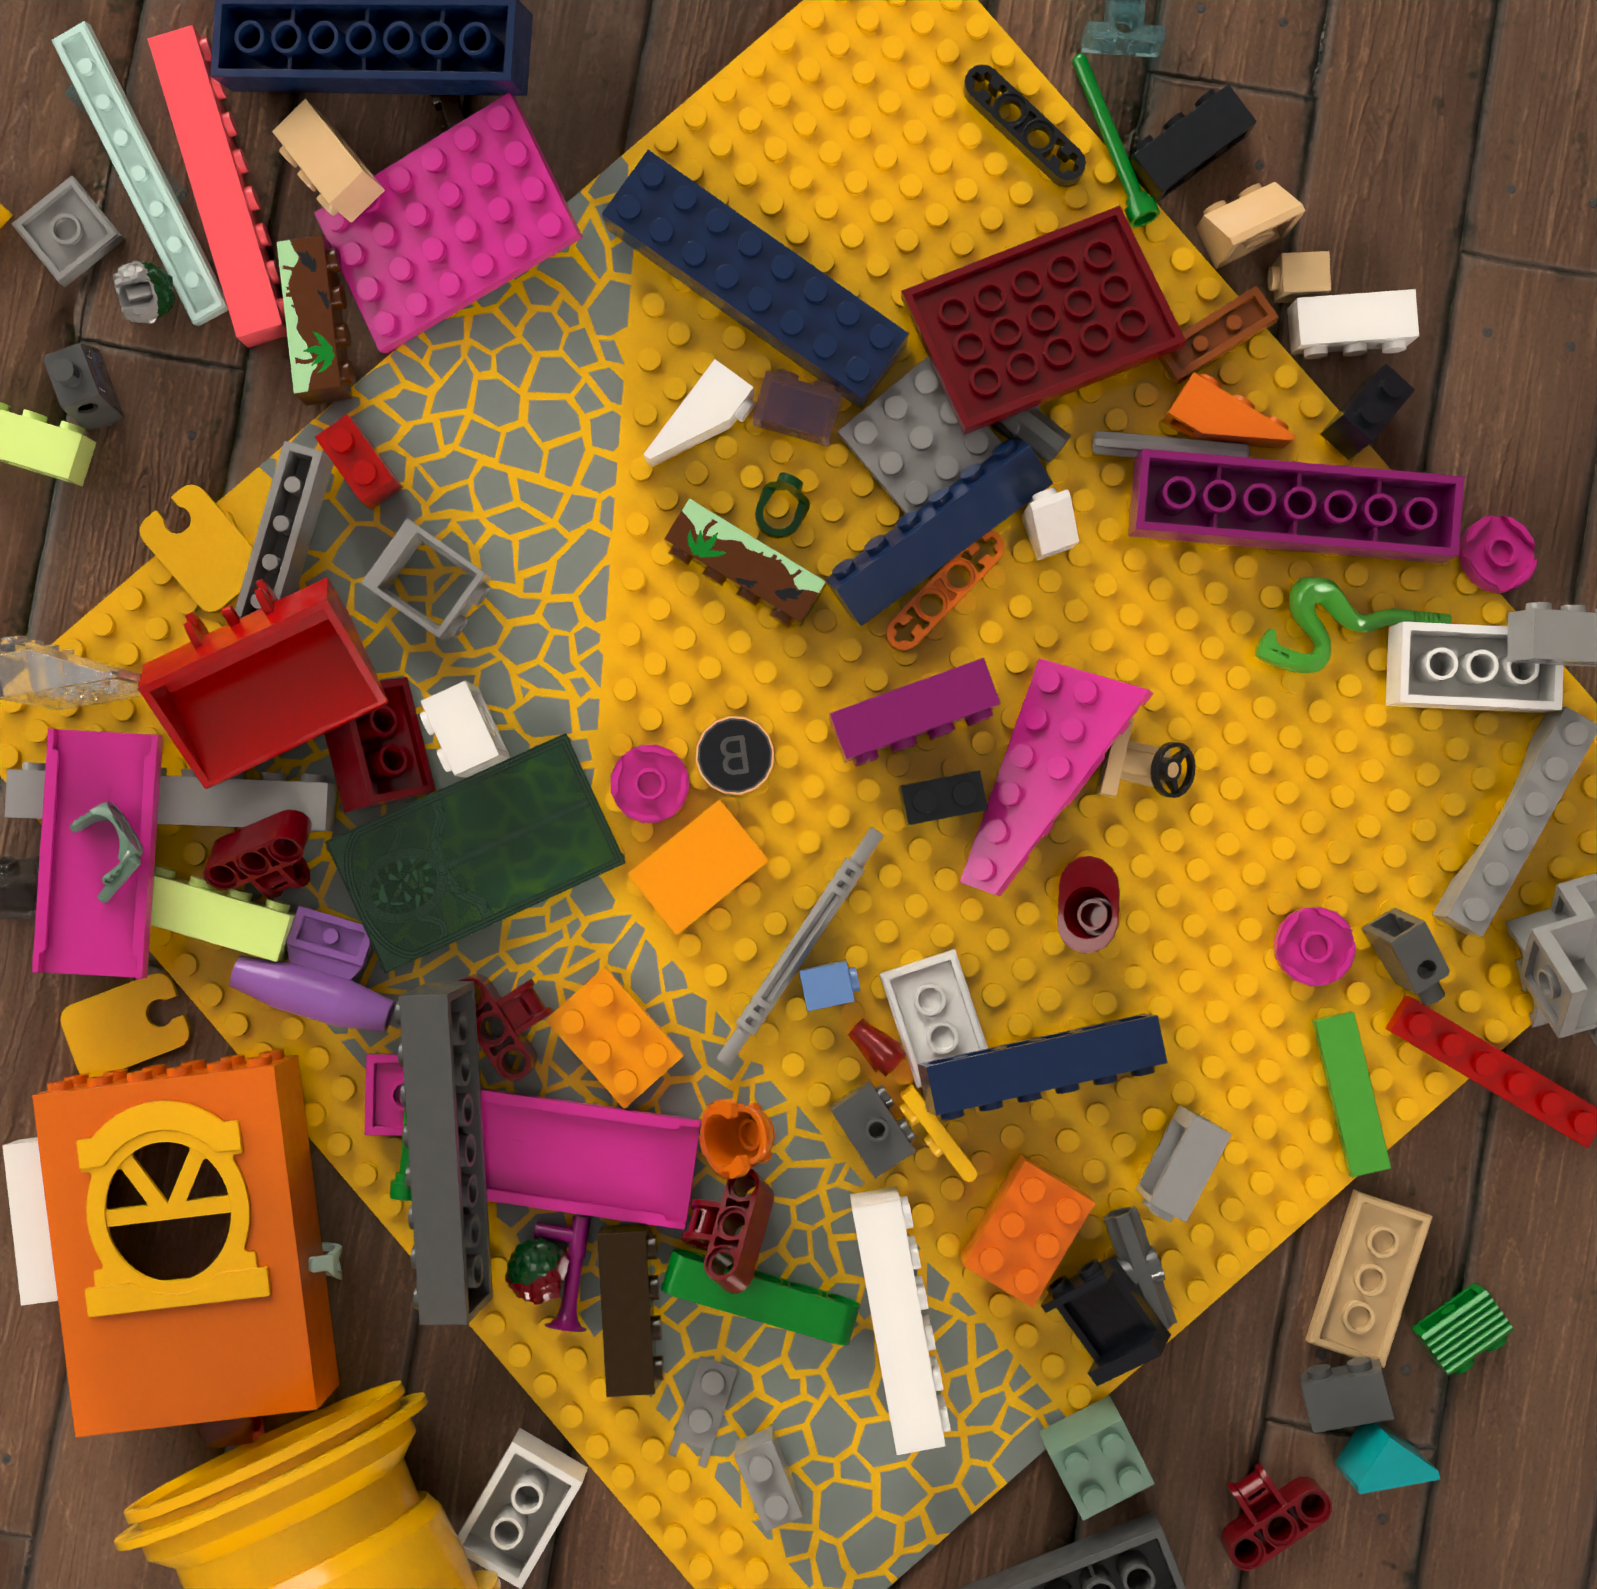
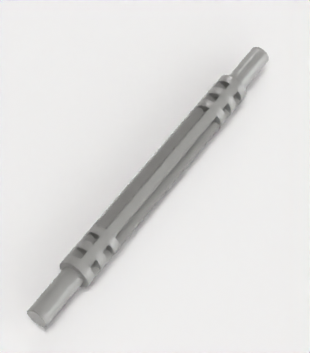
(800, 946)

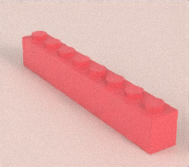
(220, 185)

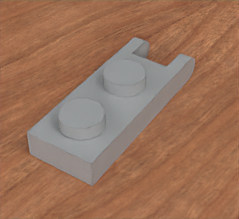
(704, 1407)

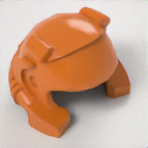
(735, 1137)

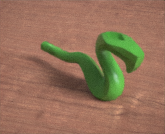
(1302, 602)

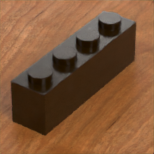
(628, 1310)

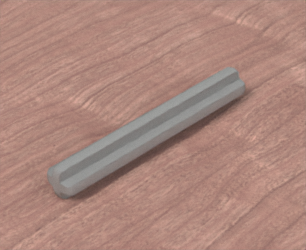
(1131, 444)

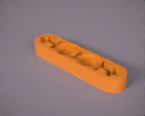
(945, 591)

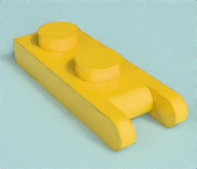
(939, 1138)

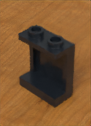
(1108, 1318)

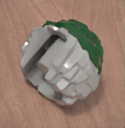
(143, 291)

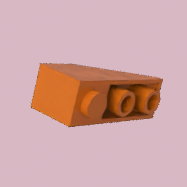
(1214, 415)

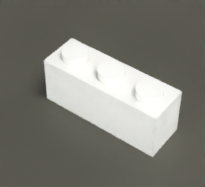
(1353, 323)

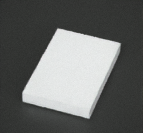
(933, 1009)

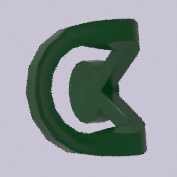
(793, 485)

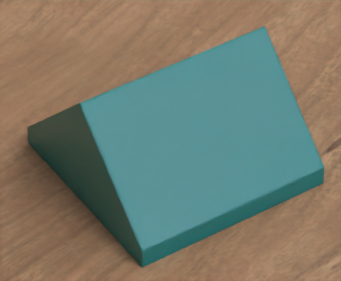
(1382, 1460)

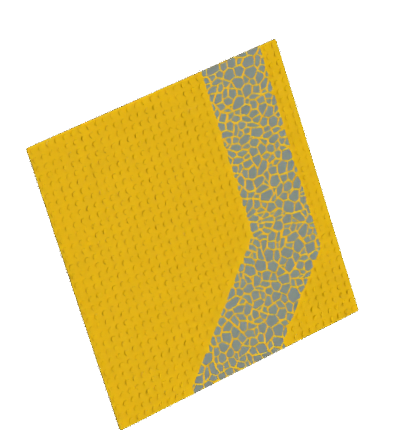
(528, 460)

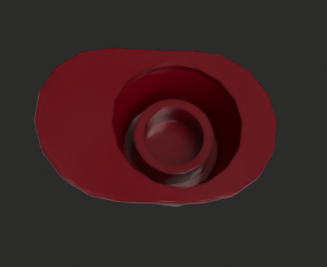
(1088, 904)

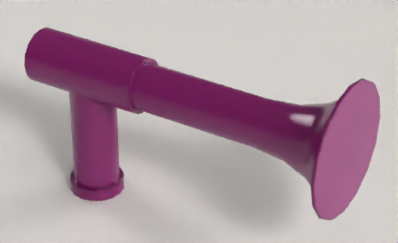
(577, 1238)

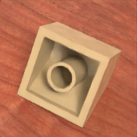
(1248, 223)

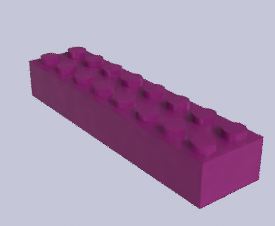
(1296, 506)

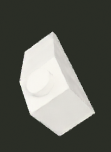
(707, 411)

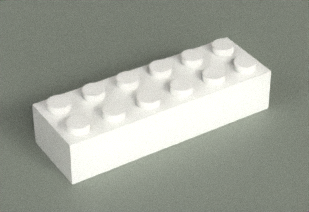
(899, 1328)

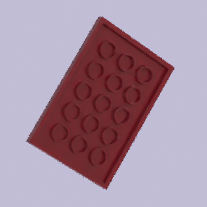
(1042, 319)

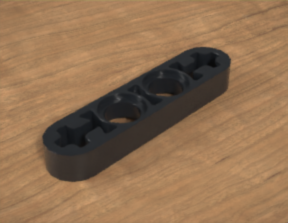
(1029, 121)

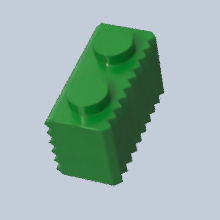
(1463, 1330)

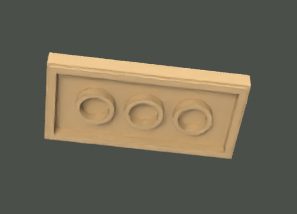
(1368, 1277)

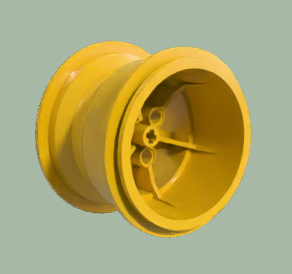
(309, 1509)

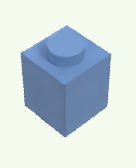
(829, 984)

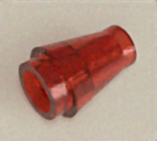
(878, 1048)

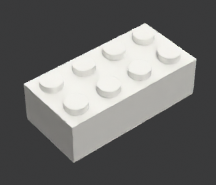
(1465, 671)

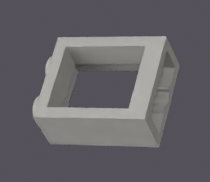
(396, 557)
(1182, 1165)

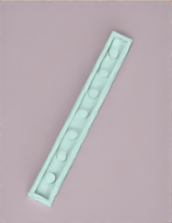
(141, 173)

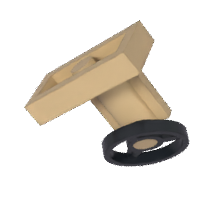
(1144, 766)

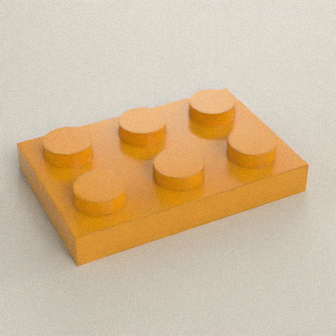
(614, 1037)

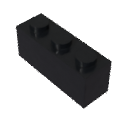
(1191, 142)

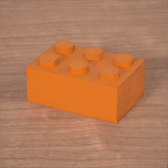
(1026, 1230)

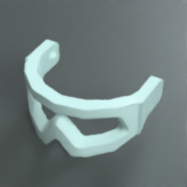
(327, 1262)

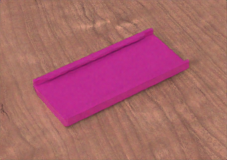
(71, 924)
(588, 1158)

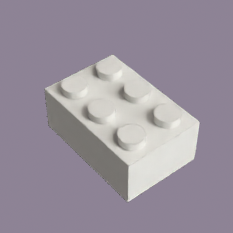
(520, 1507)

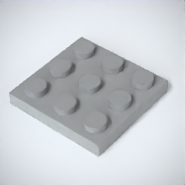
(914, 439)

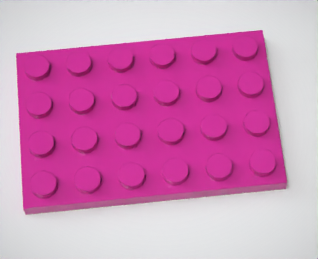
(451, 224)

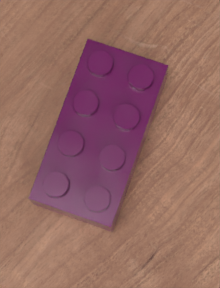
(915, 710)

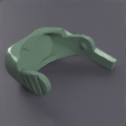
(129, 850)

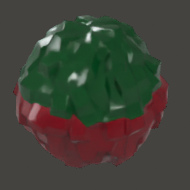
(537, 1271)

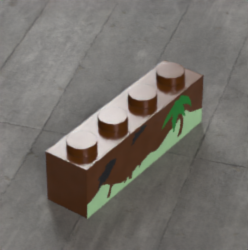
(315, 320)
(745, 563)

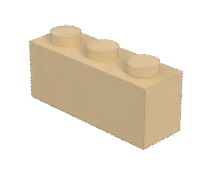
(326, 162)

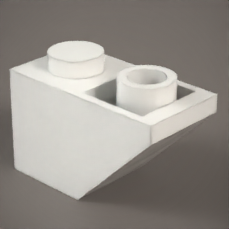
(1050, 523)

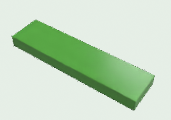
(1351, 1094)

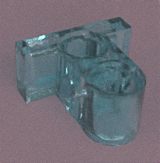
(1107, 39)

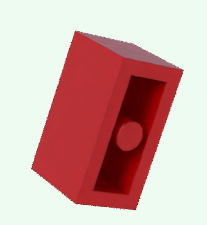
(358, 462)

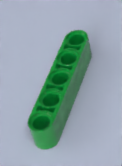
(765, 1300)

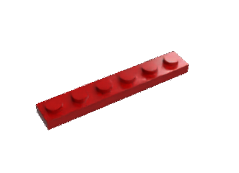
(1494, 1070)

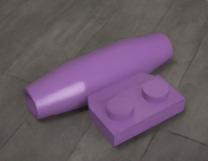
(318, 978)

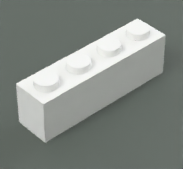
(29, 1222)

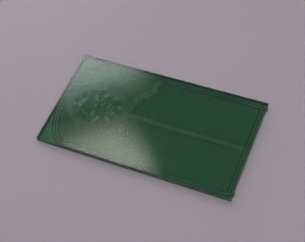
(475, 853)

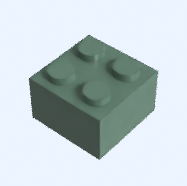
(1096, 1457)

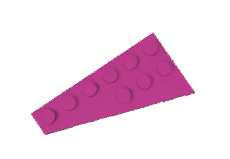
(1052, 753)

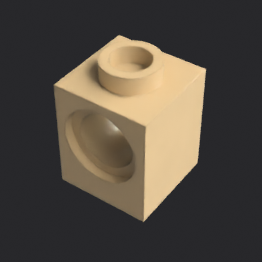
(1299, 276)

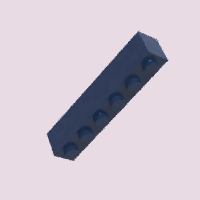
(938, 530)
(1042, 1064)

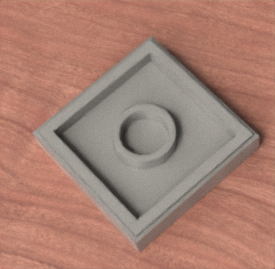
(68, 231)

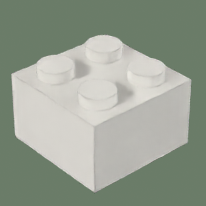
(464, 730)

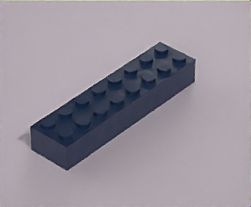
(373, 46)
(754, 279)

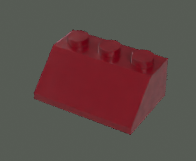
(381, 753)

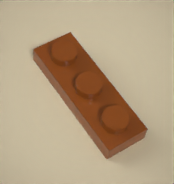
(1220, 334)

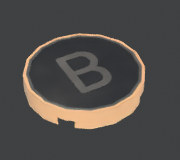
(735, 755)

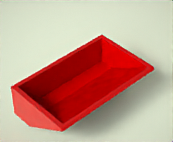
(261, 681)

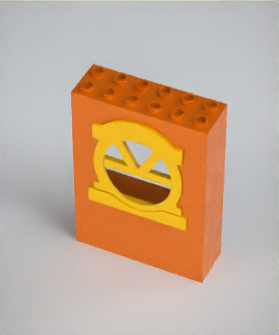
(248, 1328)

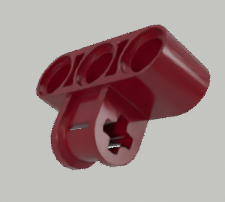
(262, 855)
(517, 1013)
(715, 1226)
(1261, 1504)

